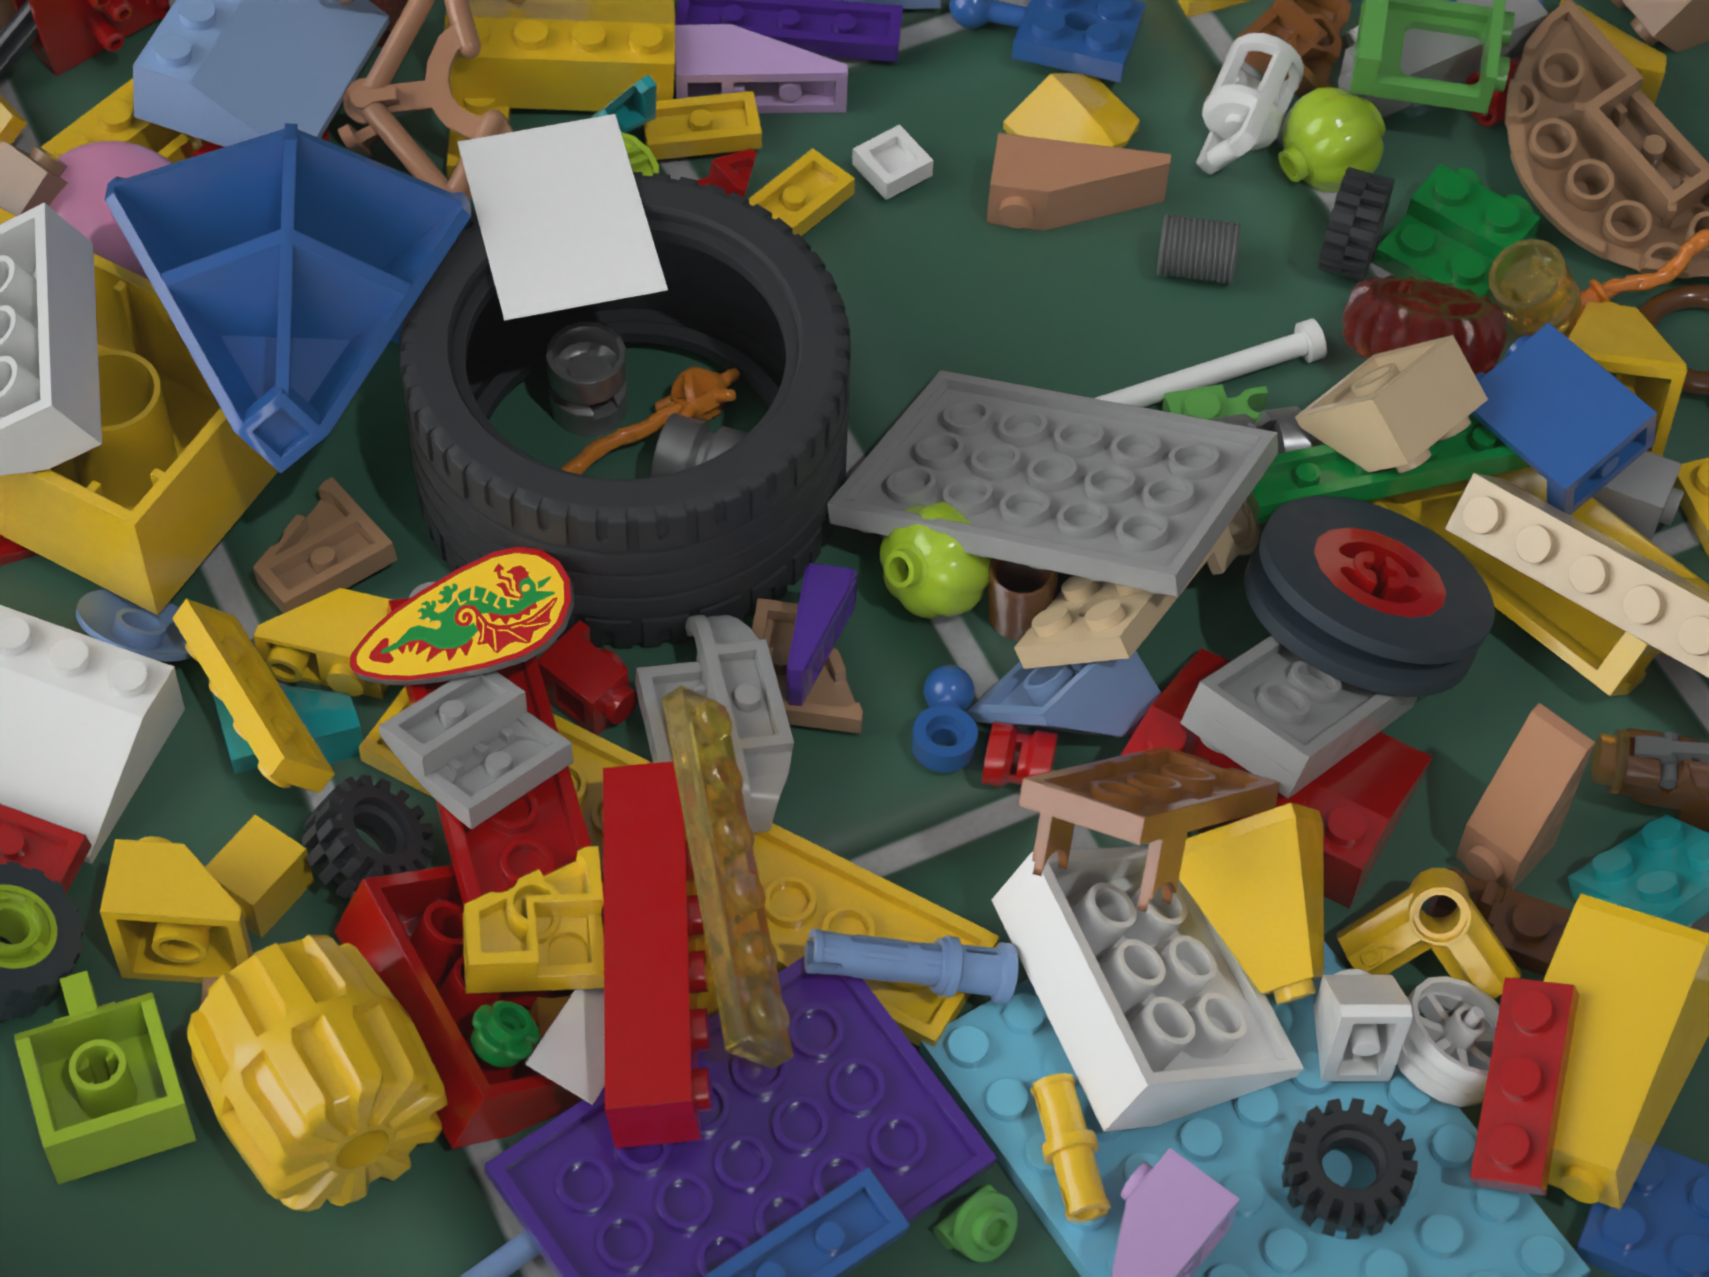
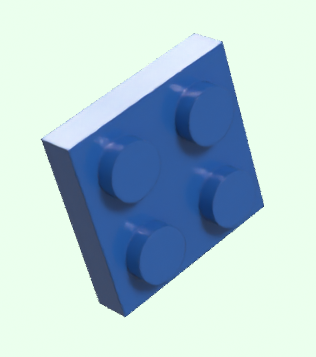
(1659, 1225)

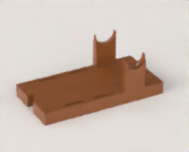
(1142, 800)

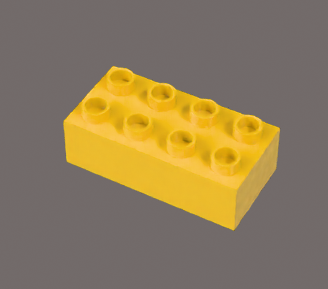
(168, 464)

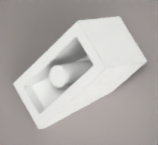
(1360, 1026)

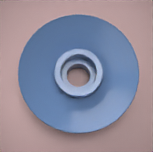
(131, 627)

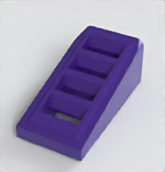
(822, 614)

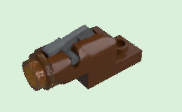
(1656, 771)

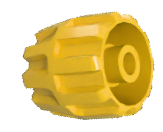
(315, 1072)

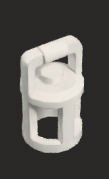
(1246, 111)

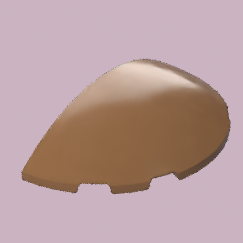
(1601, 152)

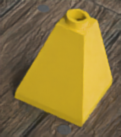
(1636, 356)
(1265, 895)

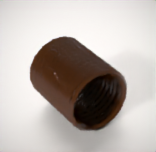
(1013, 611)

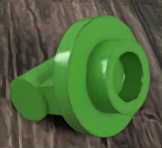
(980, 1225)

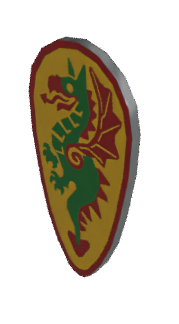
(470, 621)

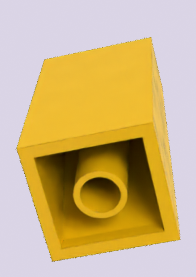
(1631, 1042)

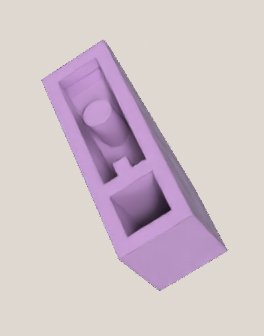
(738, 60)
(1171, 1219)

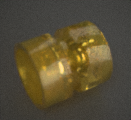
(1535, 288)

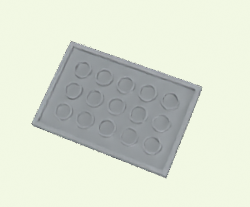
(1060, 480)

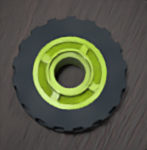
(43, 938)

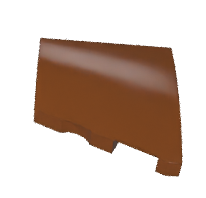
(1313, 32)

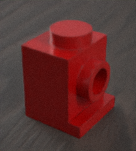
(586, 682)

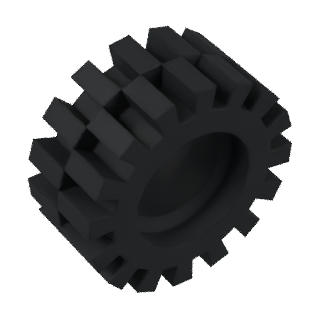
(1355, 224)
(379, 815)
(1355, 1131)

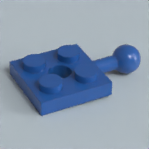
(1051, 33)

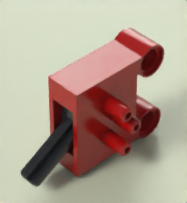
(72, 30)

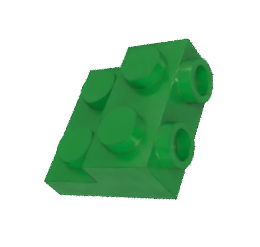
(1455, 231)

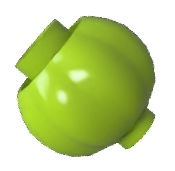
(1329, 134)
(931, 568)

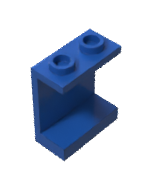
(1564, 416)

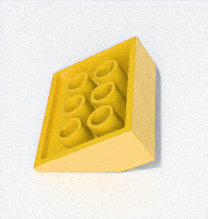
(566, 52)

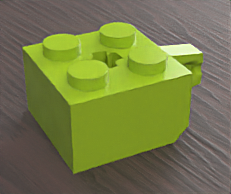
(103, 1083)

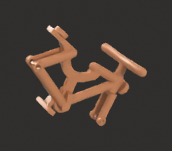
(375, 100)

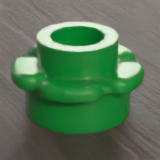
(503, 1033)

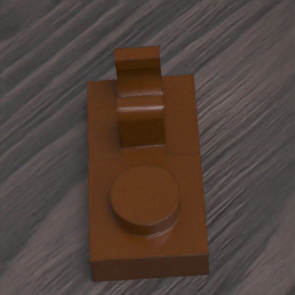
(1522, 923)

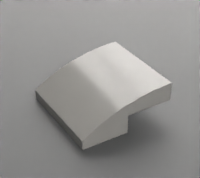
(476, 745)

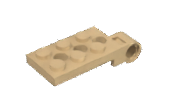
(1112, 620)

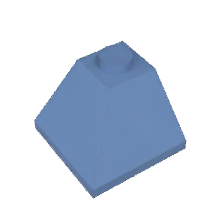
(1072, 698)

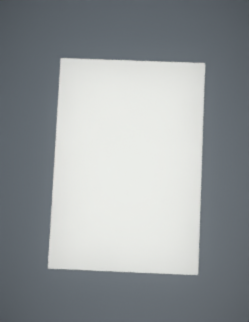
(561, 217)

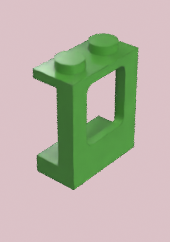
(1381, 41)

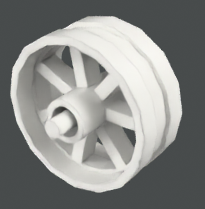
(1453, 1045)

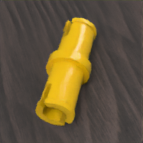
(1070, 1148)

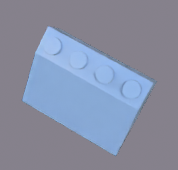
(253, 65)

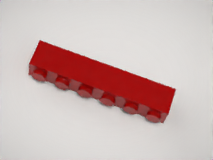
(651, 963)

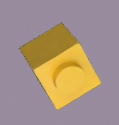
(262, 873)

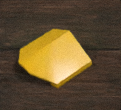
(1073, 110)

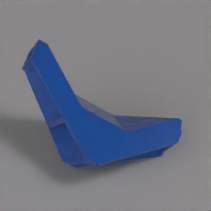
(285, 272)

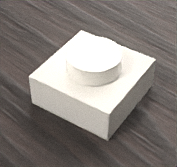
(892, 162)

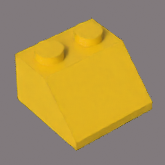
(169, 914)

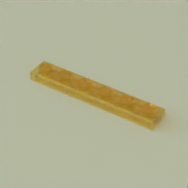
(727, 879)

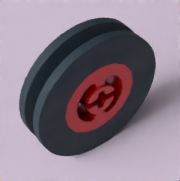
(1368, 596)

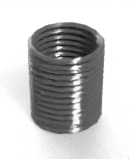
(1198, 248)

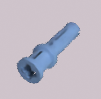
(941, 965)

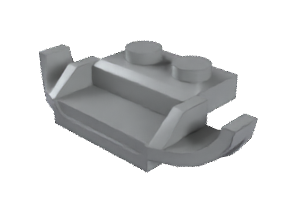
(740, 675)

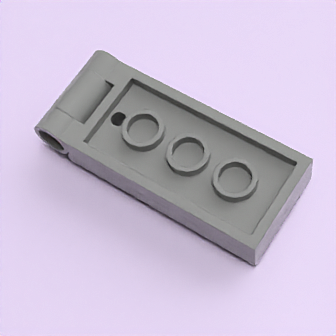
(1286, 715)

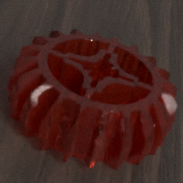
(1411, 311)

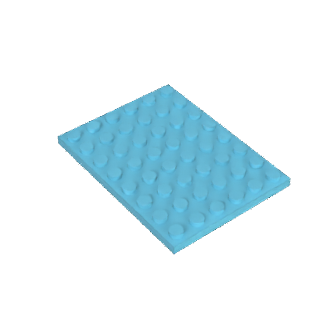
(1443, 1230)

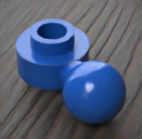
(948, 694)

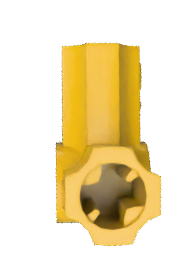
(1404, 931)

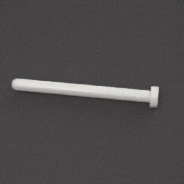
(1305, 342)

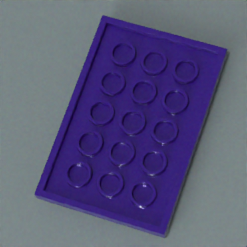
(765, 1149)

